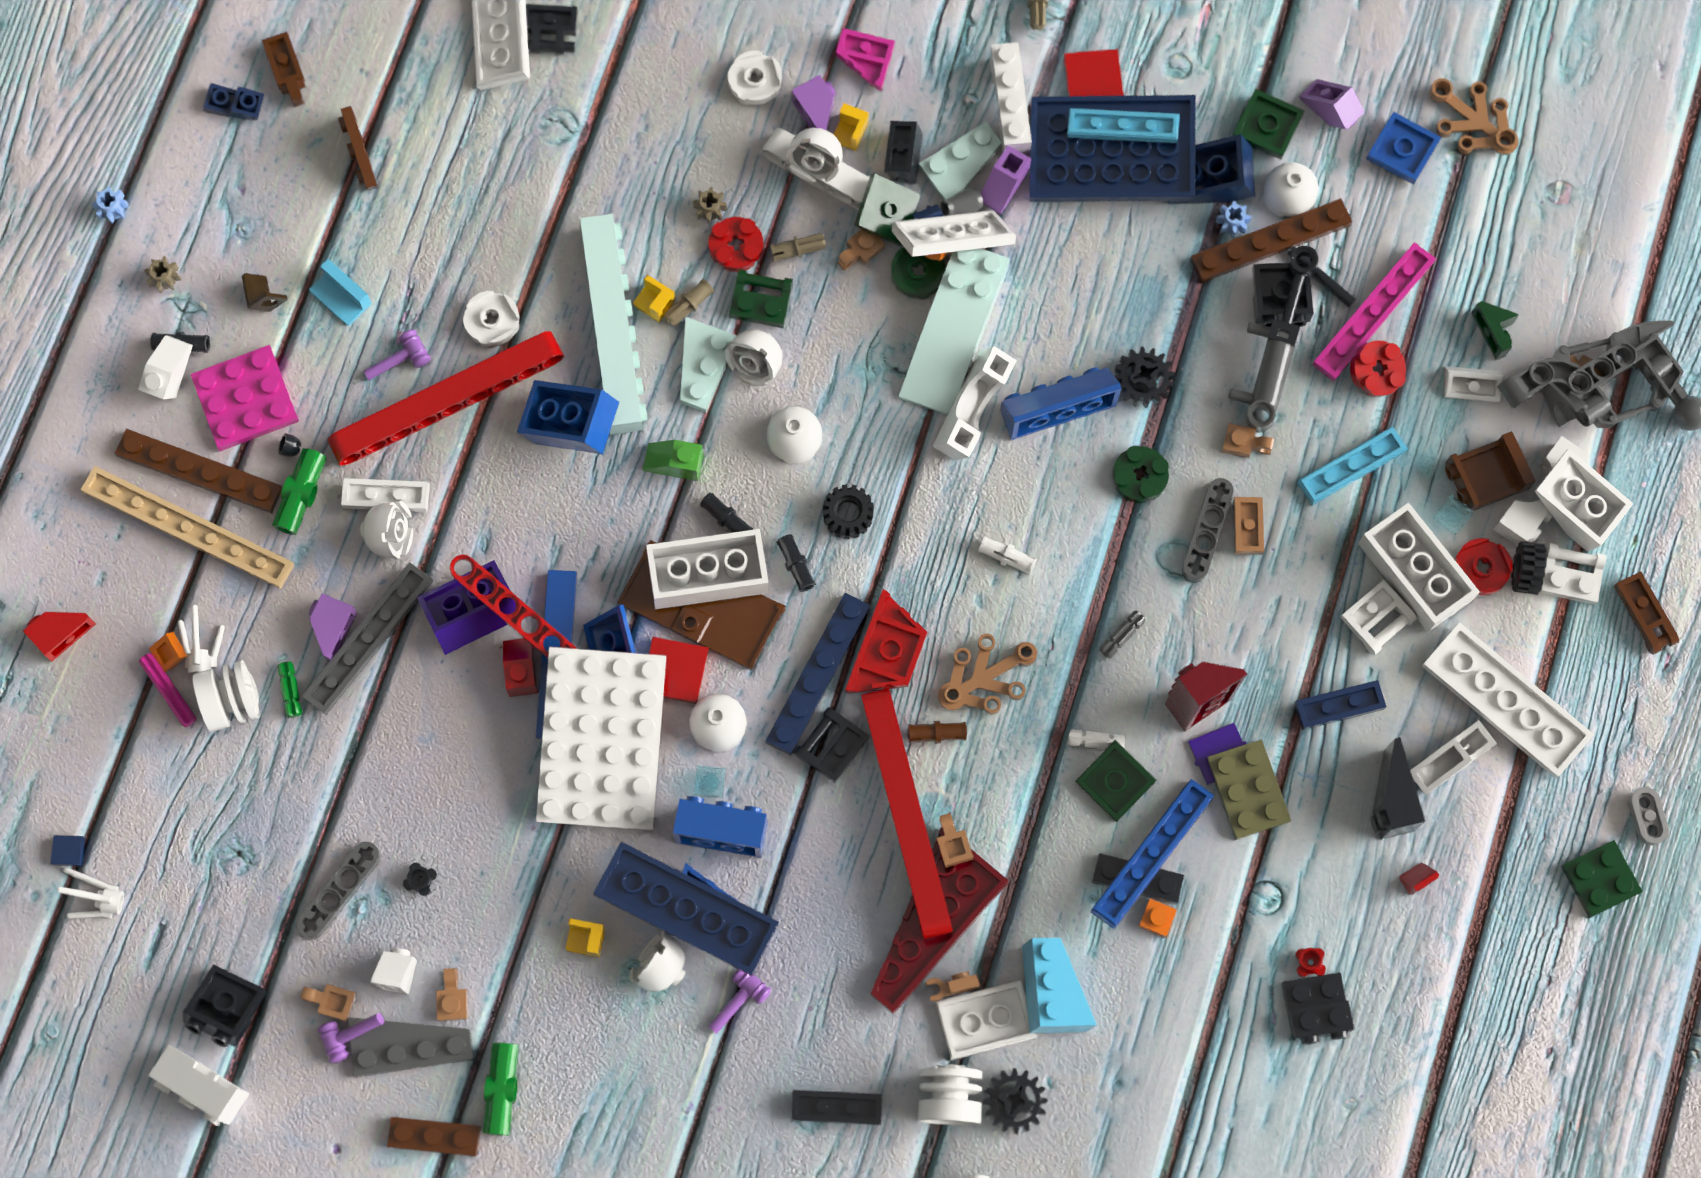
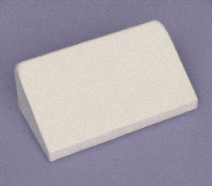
(1472, 384)

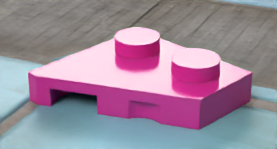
(866, 55)

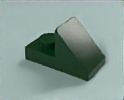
(1491, 322)

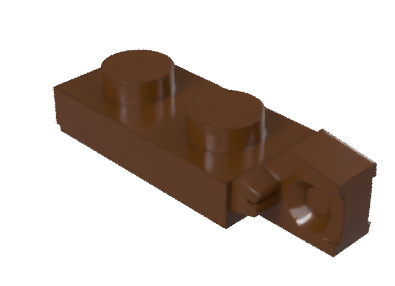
(285, 66)

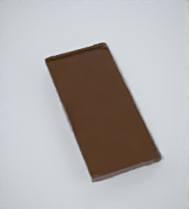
(729, 626)

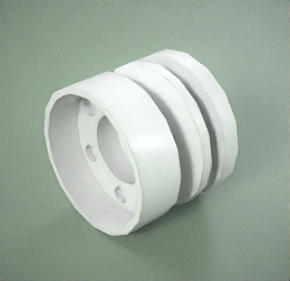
(224, 696)
(950, 1096)

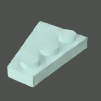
(959, 162)
(702, 363)

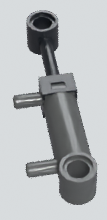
(1278, 349)

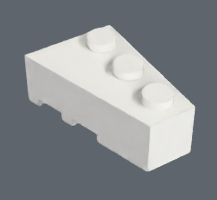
(197, 1086)

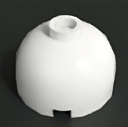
(815, 155)
(1290, 190)
(755, 356)
(794, 434)
(387, 529)
(717, 722)
(659, 964)

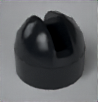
(289, 445)

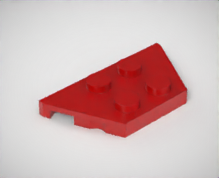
(888, 649)

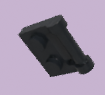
(838, 751)

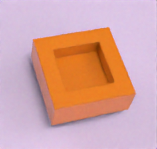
(168, 651)
(1157, 918)

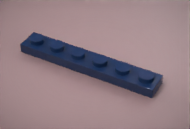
(817, 674)

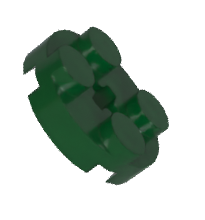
(910, 284)
(1140, 458)

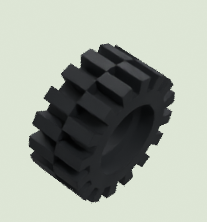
(852, 495)
(1528, 568)

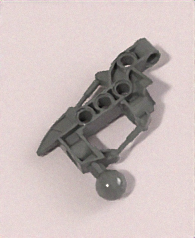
(1639, 348)

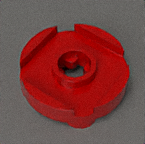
(736, 228)
(1393, 368)
(1490, 553)

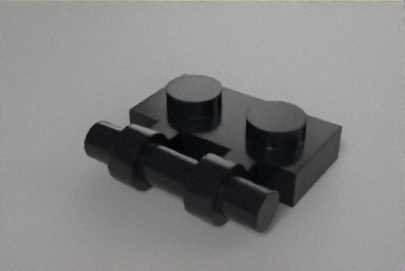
(551, 21)

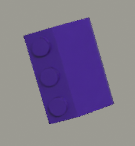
(461, 617)

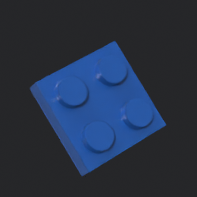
(1403, 148)

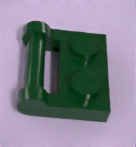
(760, 307)

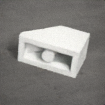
(165, 368)
(395, 971)

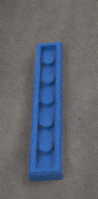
(560, 615)
(1152, 854)

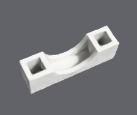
(1011, 97)
(984, 379)
(1524, 518)

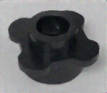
(416, 871)

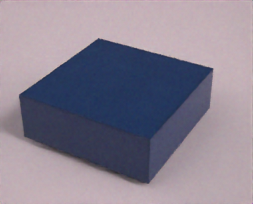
(67, 850)

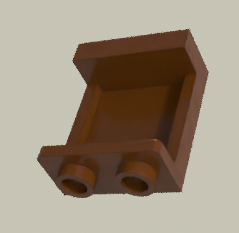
(1490, 472)

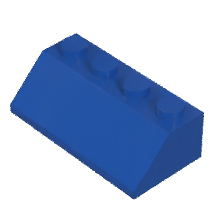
(1060, 402)

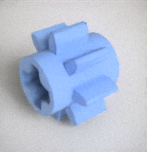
(110, 204)
(1238, 224)

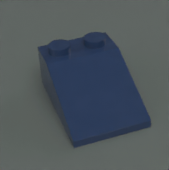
(1223, 171)

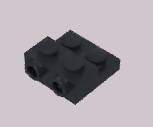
(1271, 291)
(223, 1007)
(1317, 1008)

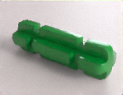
(289, 689)

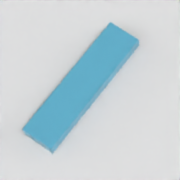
(1123, 125)
(1352, 466)

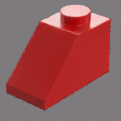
(57, 631)
(519, 668)

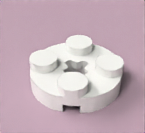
(759, 92)
(491, 334)

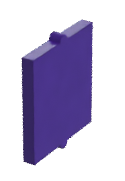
(1214, 743)

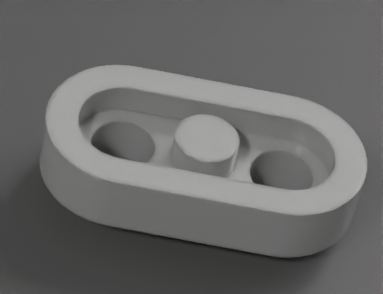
(1652, 816)

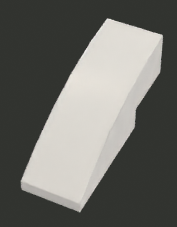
(1452, 757)

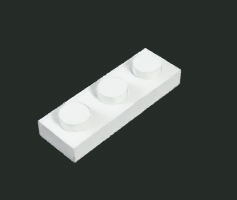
(370, 492)

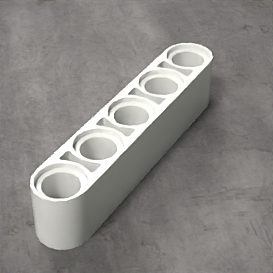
(847, 185)

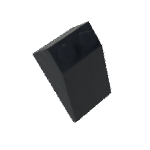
(1396, 799)

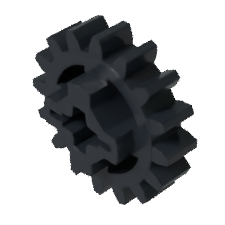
(1149, 366)
(1028, 1106)

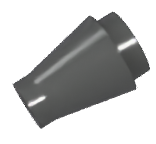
(964, 202)

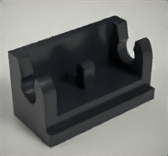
(903, 151)

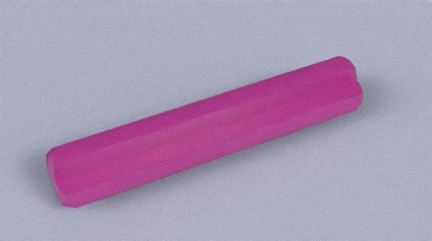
(167, 690)

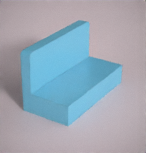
(340, 294)

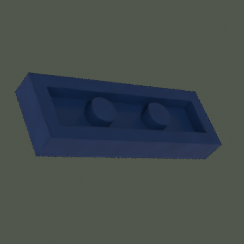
(1340, 705)

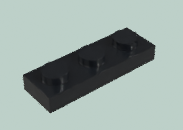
(1163, 887)
(836, 1107)

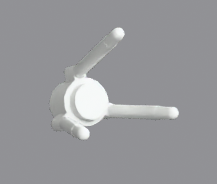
(199, 658)
(109, 901)

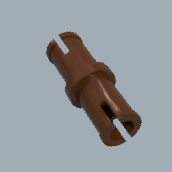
(937, 732)

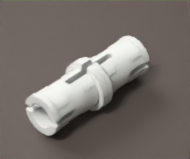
(1007, 555)

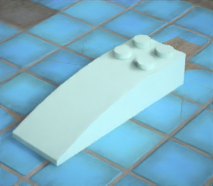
(954, 328)

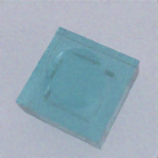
(1453, 515)
(710, 782)

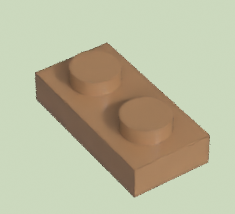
(1248, 525)

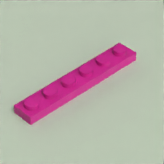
(1374, 311)

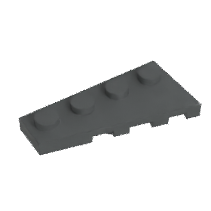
(408, 1046)

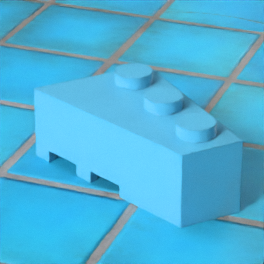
(1053, 989)

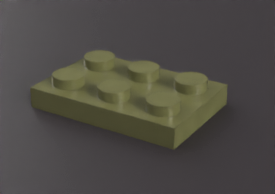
(1248, 789)

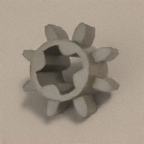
(703, 202)
(158, 269)

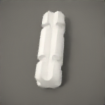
(1093, 739)

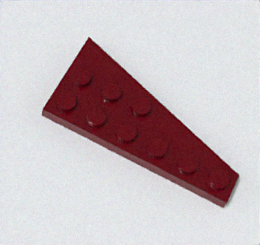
(967, 893)

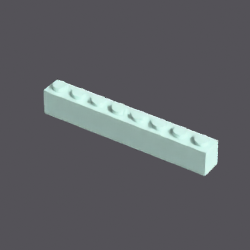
(611, 321)

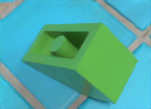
(674, 459)

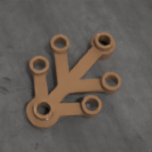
(1475, 120)
(983, 677)

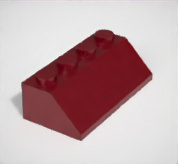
(1202, 691)

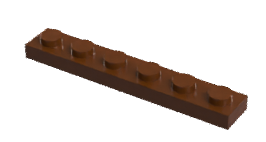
(1271, 240)
(198, 471)

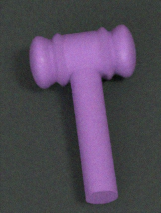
(412, 349)
(749, 986)
(334, 1039)

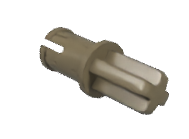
(1037, 13)
(798, 246)
(689, 302)

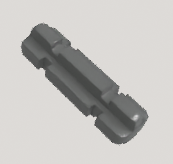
(1122, 634)

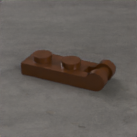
(1646, 612)

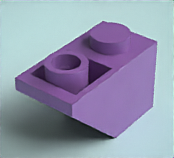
(1005, 179)

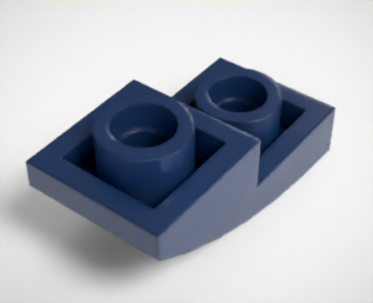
(233, 103)

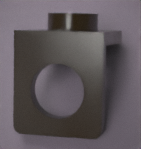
(258, 294)

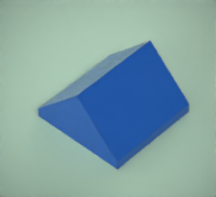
(610, 632)

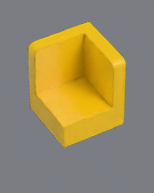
(851, 126)
(654, 299)
(585, 937)

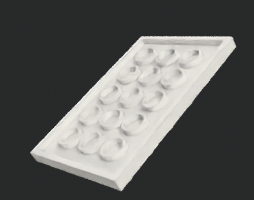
(601, 738)

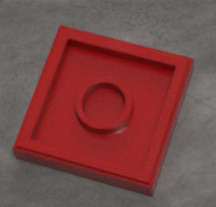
(1093, 73)
(683, 668)

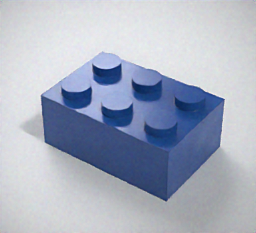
(568, 416)
(720, 827)

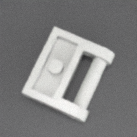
(1572, 583)
(1372, 610)

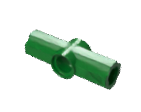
(299, 491)
(500, 1089)

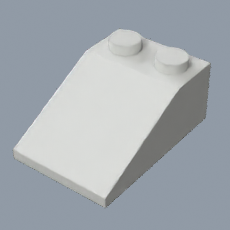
(1582, 501)

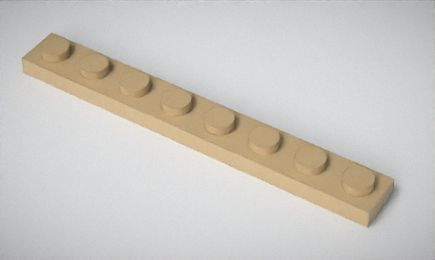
(187, 527)

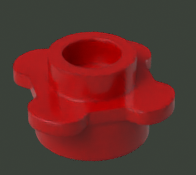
(1316, 956)

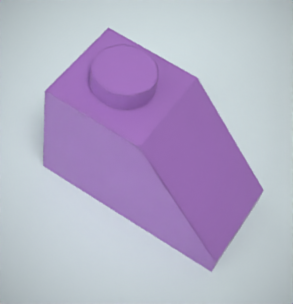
(815, 102)
(1333, 103)
(331, 623)

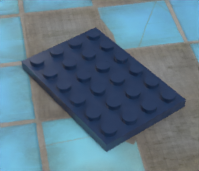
(1110, 169)

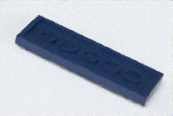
(686, 908)

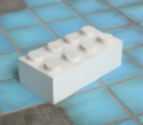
(1418, 567)
(707, 569)

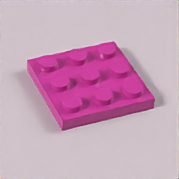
(244, 398)

